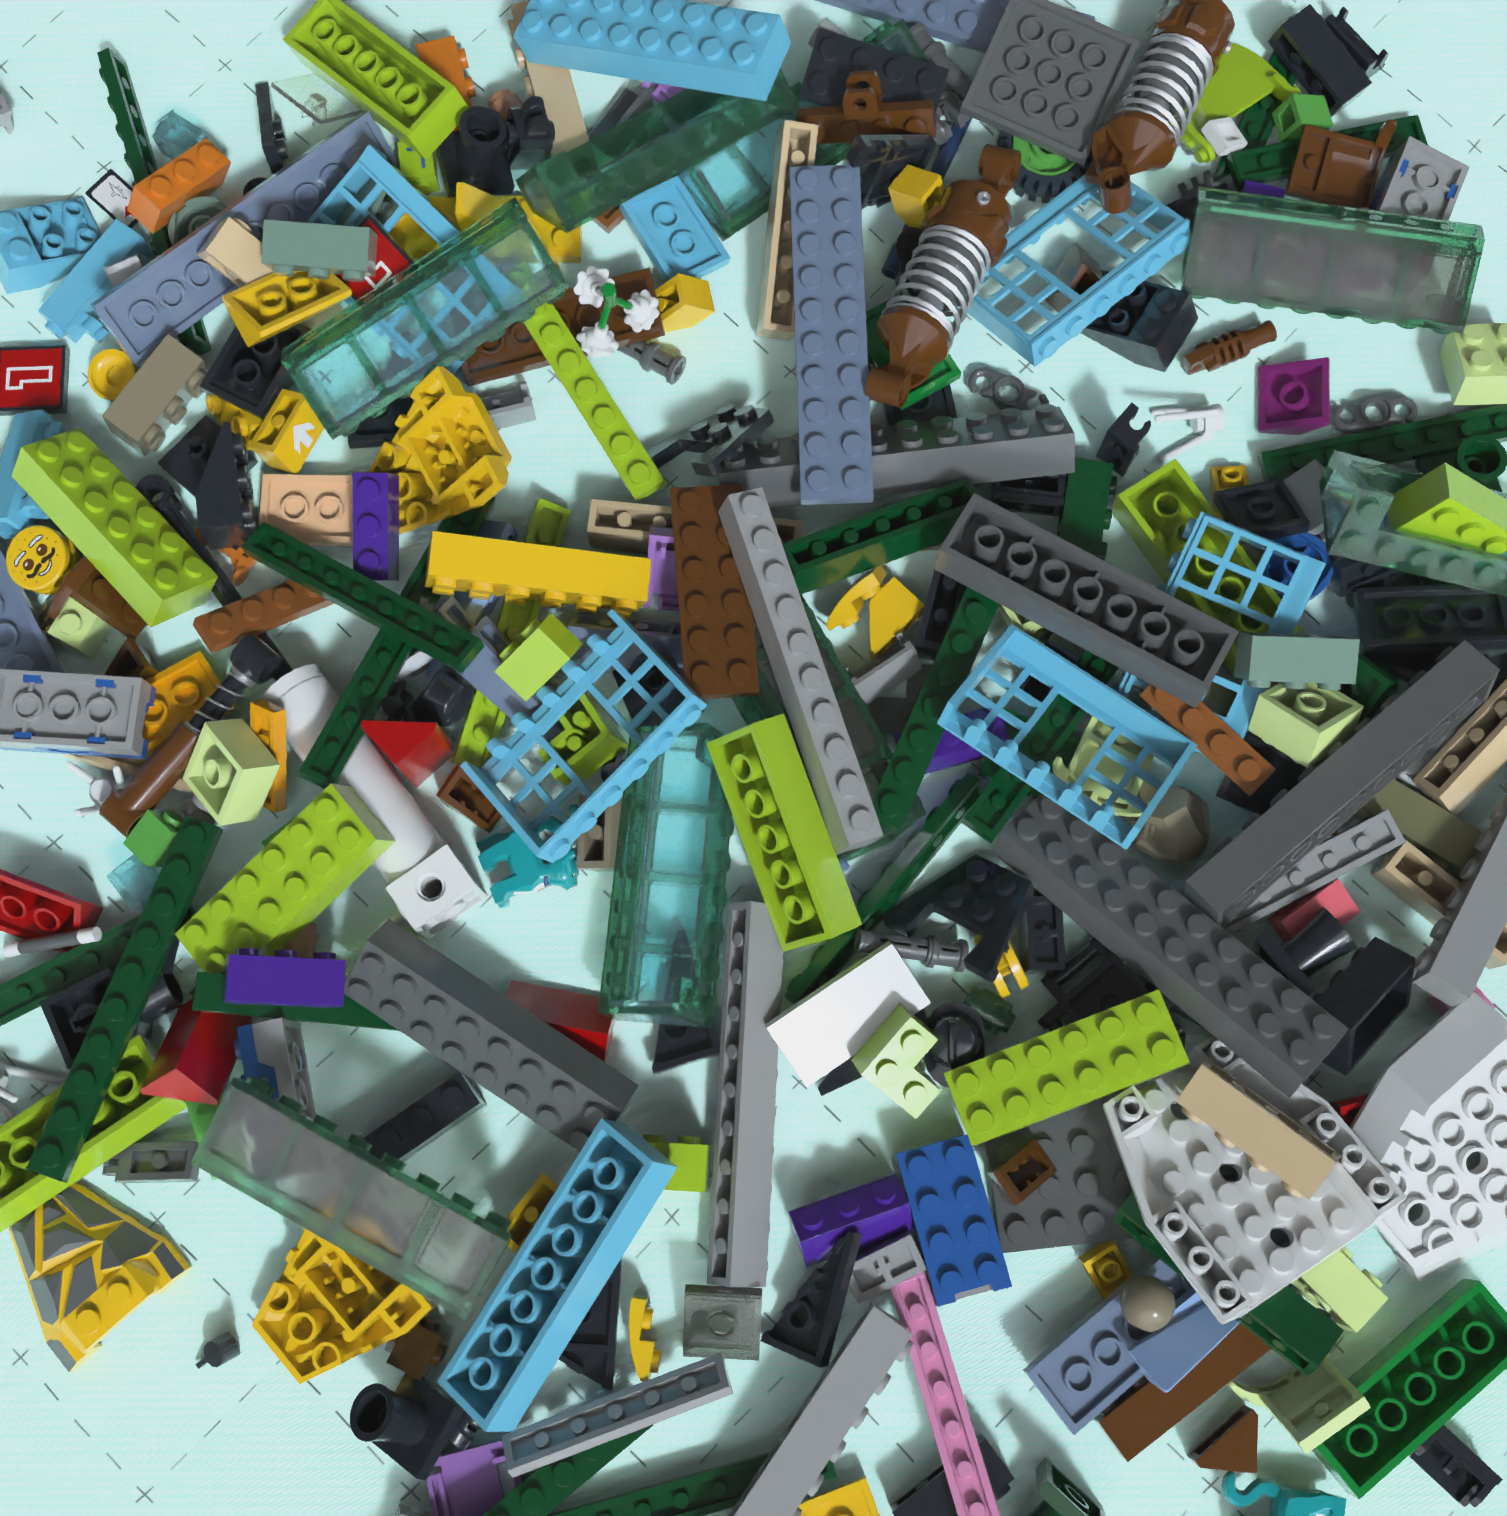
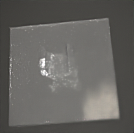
(316, 99)
(825, 1174)

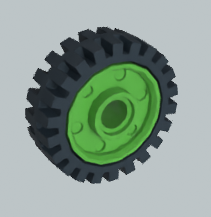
(1042, 172)

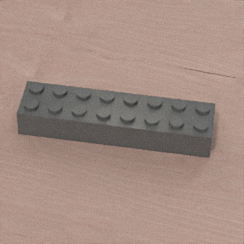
(1085, 600)
(486, 1035)

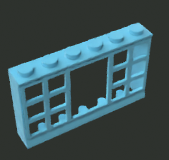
(391, 180)
(1100, 296)
(1284, 621)
(1092, 697)
(553, 708)

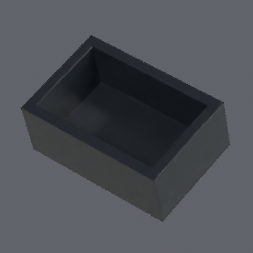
(1367, 1000)

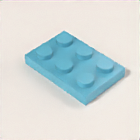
(674, 231)

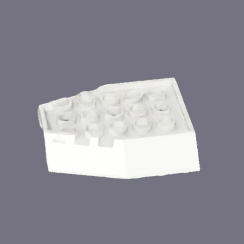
(1423, 1123)
(1221, 1227)

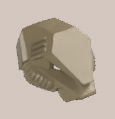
(1176, 828)

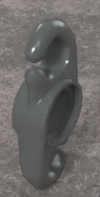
(999, 380)
(1363, 423)

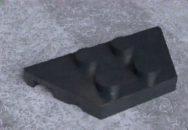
(595, 1340)

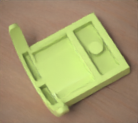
(1088, 745)
(1308, 1406)

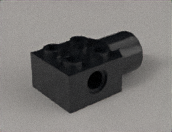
(74, 1008)

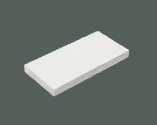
(845, 1013)

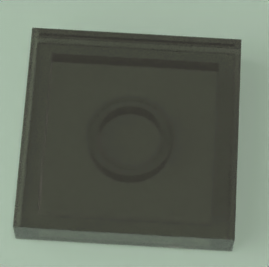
(722, 1321)

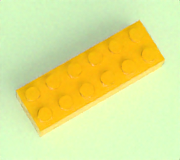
(536, 573)

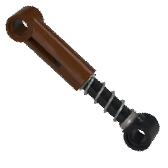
(252, 664)

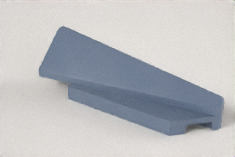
(659, 634)
(481, 670)

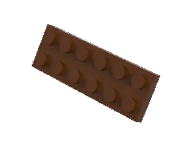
(519, 352)
(712, 601)

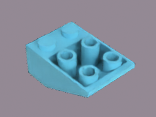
(43, 242)

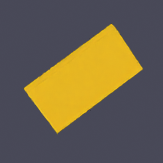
(281, 302)

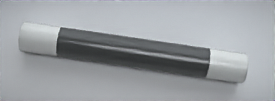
(52, 941)

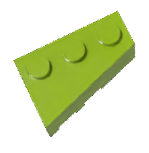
(1451, 510)

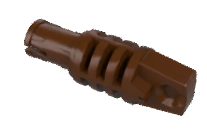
(1228, 348)

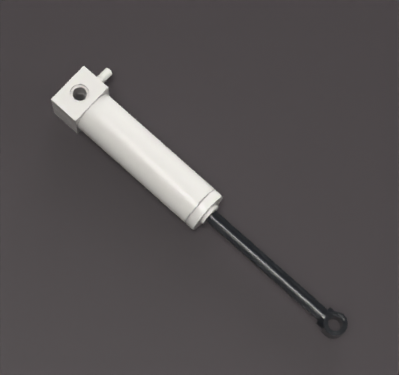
(419, 856)

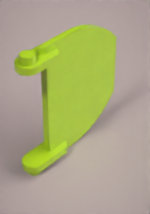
(1236, 85)

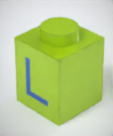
(419, 172)

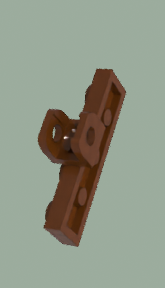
(867, 115)

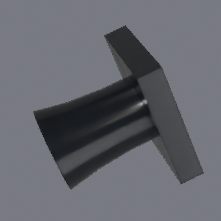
(476, 153)
(635, 703)
(1307, 951)
(406, 1423)

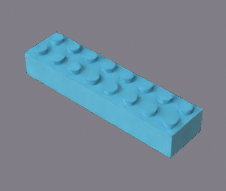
(659, 42)
(556, 1276)

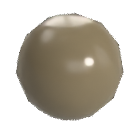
(1147, 1303)

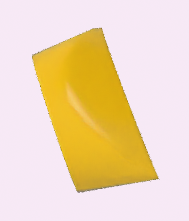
(110, 373)

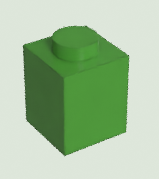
(1298, 111)
(154, 836)

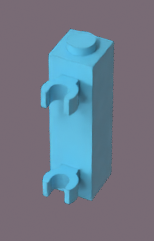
(69, 306)
(16, 506)

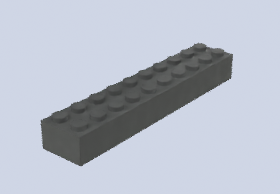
(924, 454)
(1340, 784)
(1171, 944)

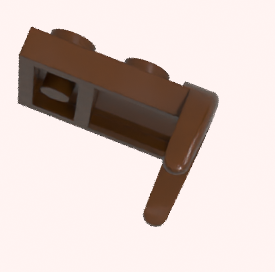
(1337, 166)
(97, 595)

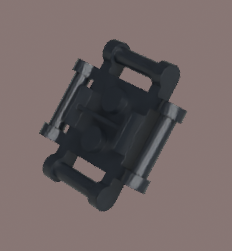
(1100, 990)

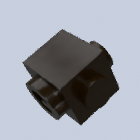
(418, 1348)

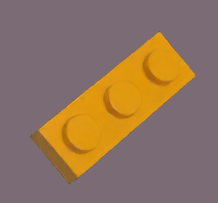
(269, 725)

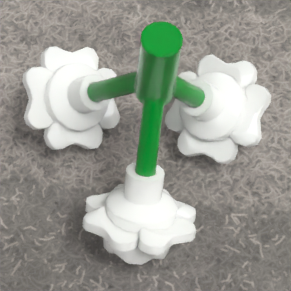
(596, 287)

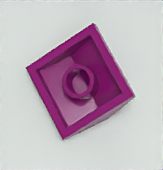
(1294, 397)

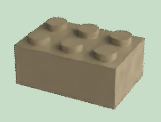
(156, 396)

